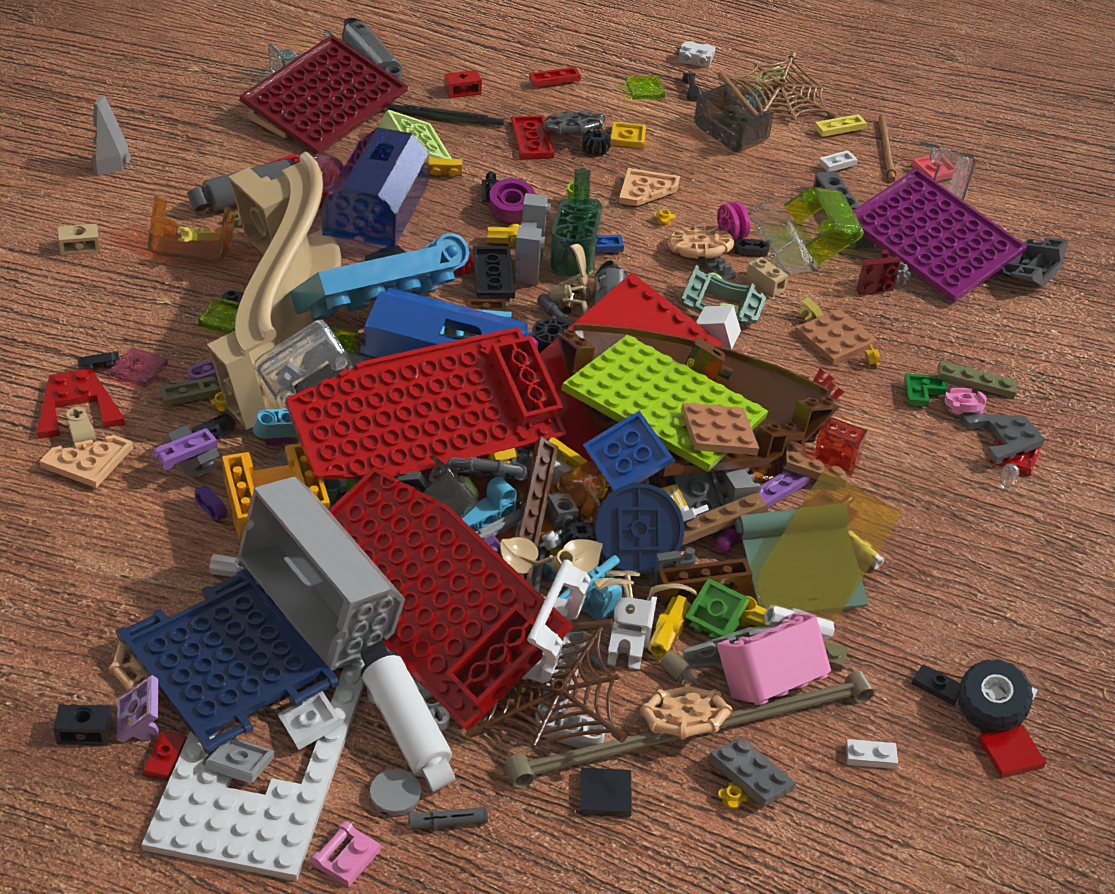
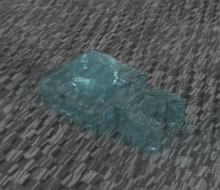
(750, 98)

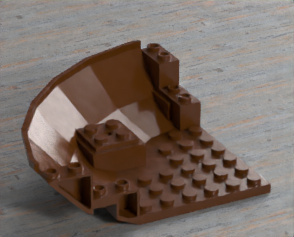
(793, 402)

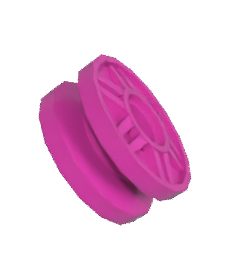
(734, 220)

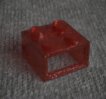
(840, 448)

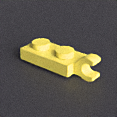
(197, 234)

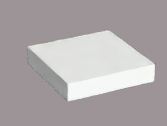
(310, 720)

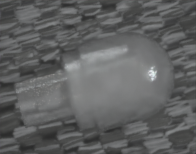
(1009, 475)

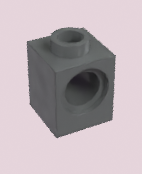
(561, 510)

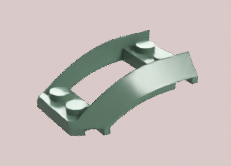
(700, 282)

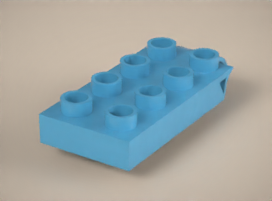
(361, 282)

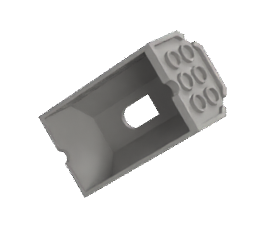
(317, 573)

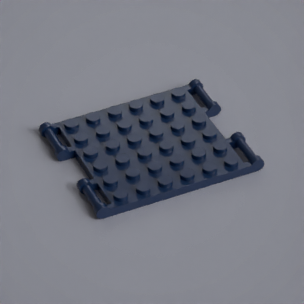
(226, 659)

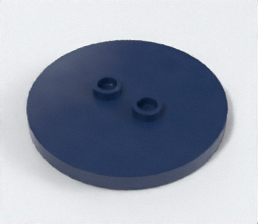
(637, 526)

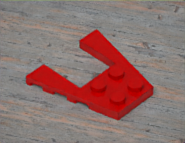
(75, 389)

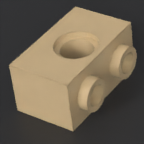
(78, 239)

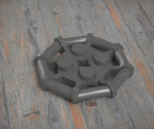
(574, 122)
(487, 468)

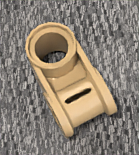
(79, 425)

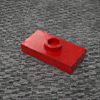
(165, 755)

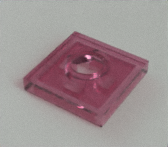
(138, 375)

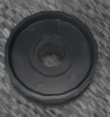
(546, 331)

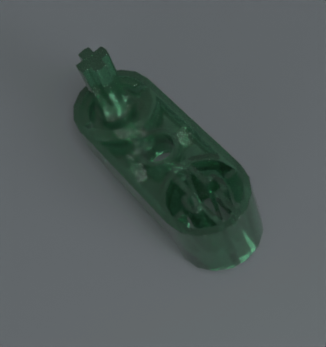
(579, 223)

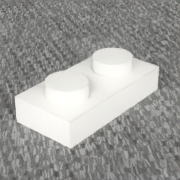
(838, 161)
(871, 754)

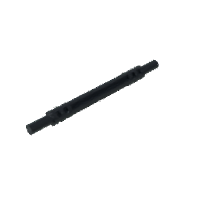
(445, 114)

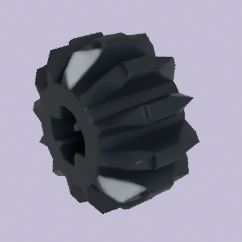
(596, 142)
(577, 531)

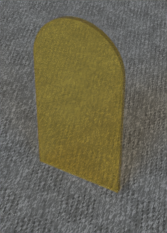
(826, 549)

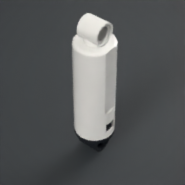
(407, 715)

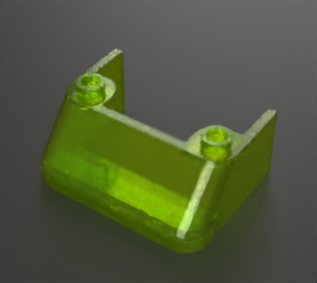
(835, 232)

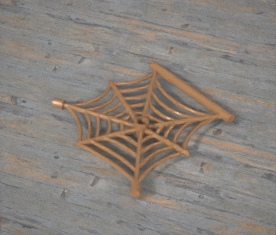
(780, 87)

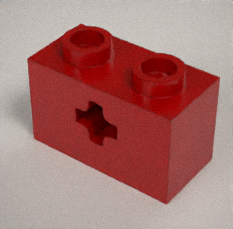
(463, 84)

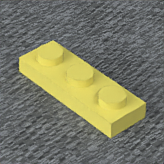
(840, 125)

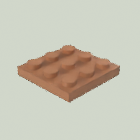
(836, 336)
(719, 429)

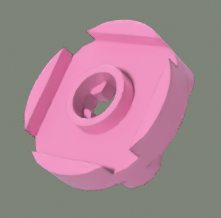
(963, 400)

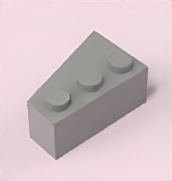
(736, 484)

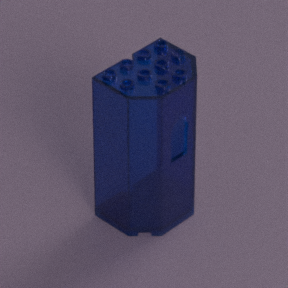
(377, 188)

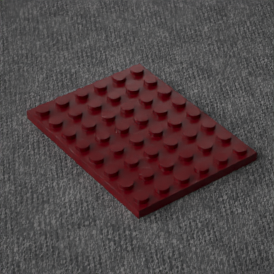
(323, 94)

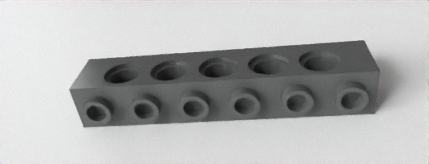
(832, 181)

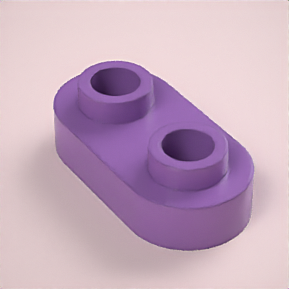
(201, 370)

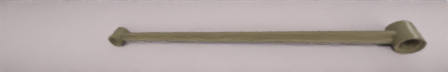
(523, 771)

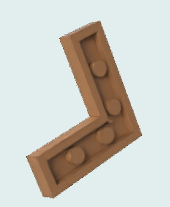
(795, 460)

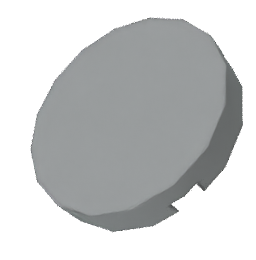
(395, 792)

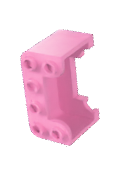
(775, 659)

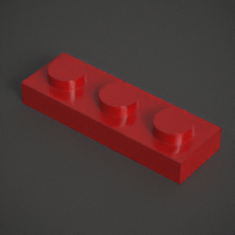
(554, 77)

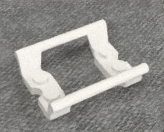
(540, 634)

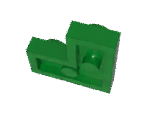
(919, 386)

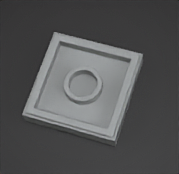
(240, 760)

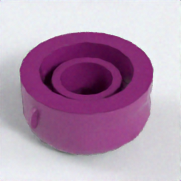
(508, 199)

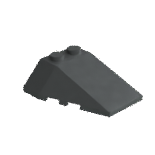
(1038, 262)

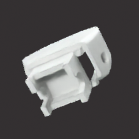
(631, 631)

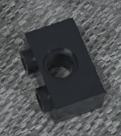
(83, 724)

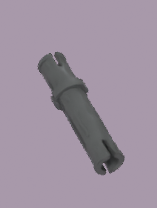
(447, 818)

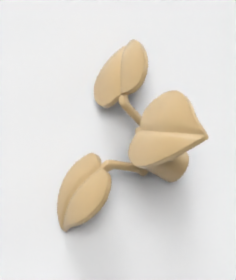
(564, 291)
(522, 554)
(626, 584)

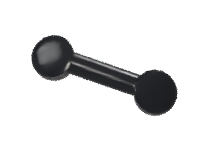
(693, 90)

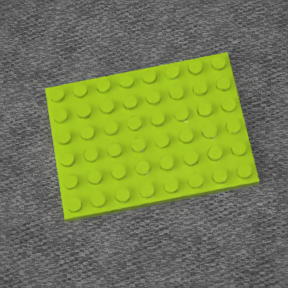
(640, 378)

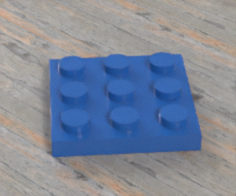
(628, 452)

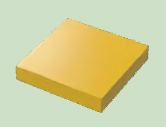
(628, 135)

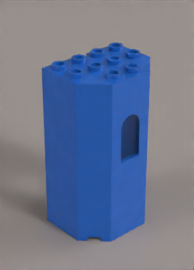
(412, 322)

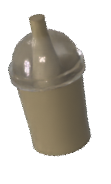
(680, 669)

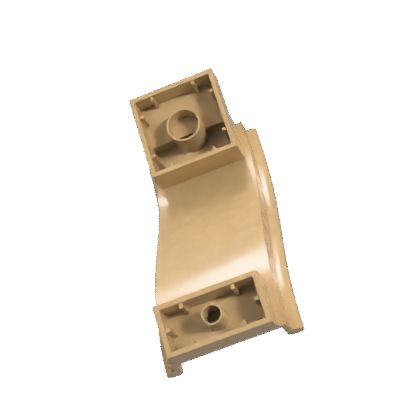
(276, 222)

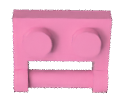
(352, 859)

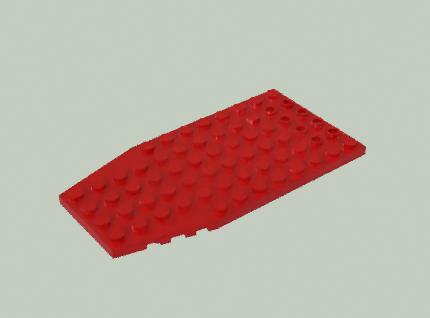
(428, 401)
(462, 604)

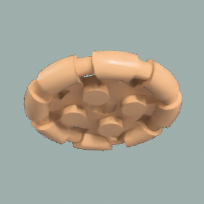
(697, 242)

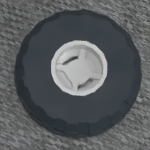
(995, 695)

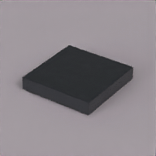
(605, 792)

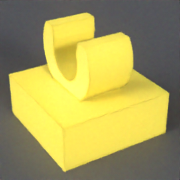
(810, 308)

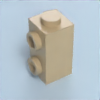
(767, 276)

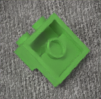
(716, 610)

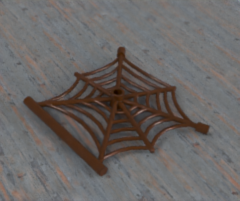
(561, 693)

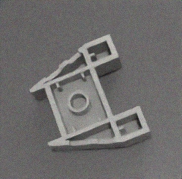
(531, 238)

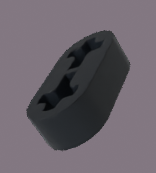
(751, 247)

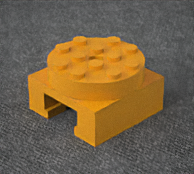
(242, 480)

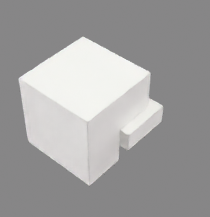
(721, 323)

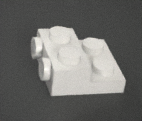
(696, 54)

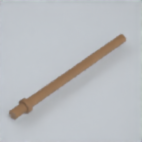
(890, 172)

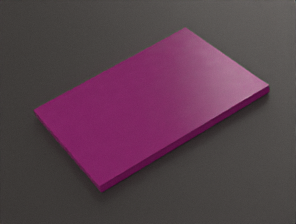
(937, 234)

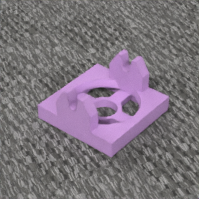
(144, 695)

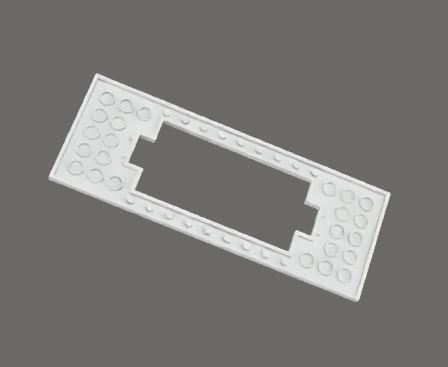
(246, 829)

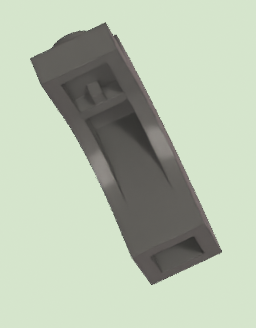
(197, 464)

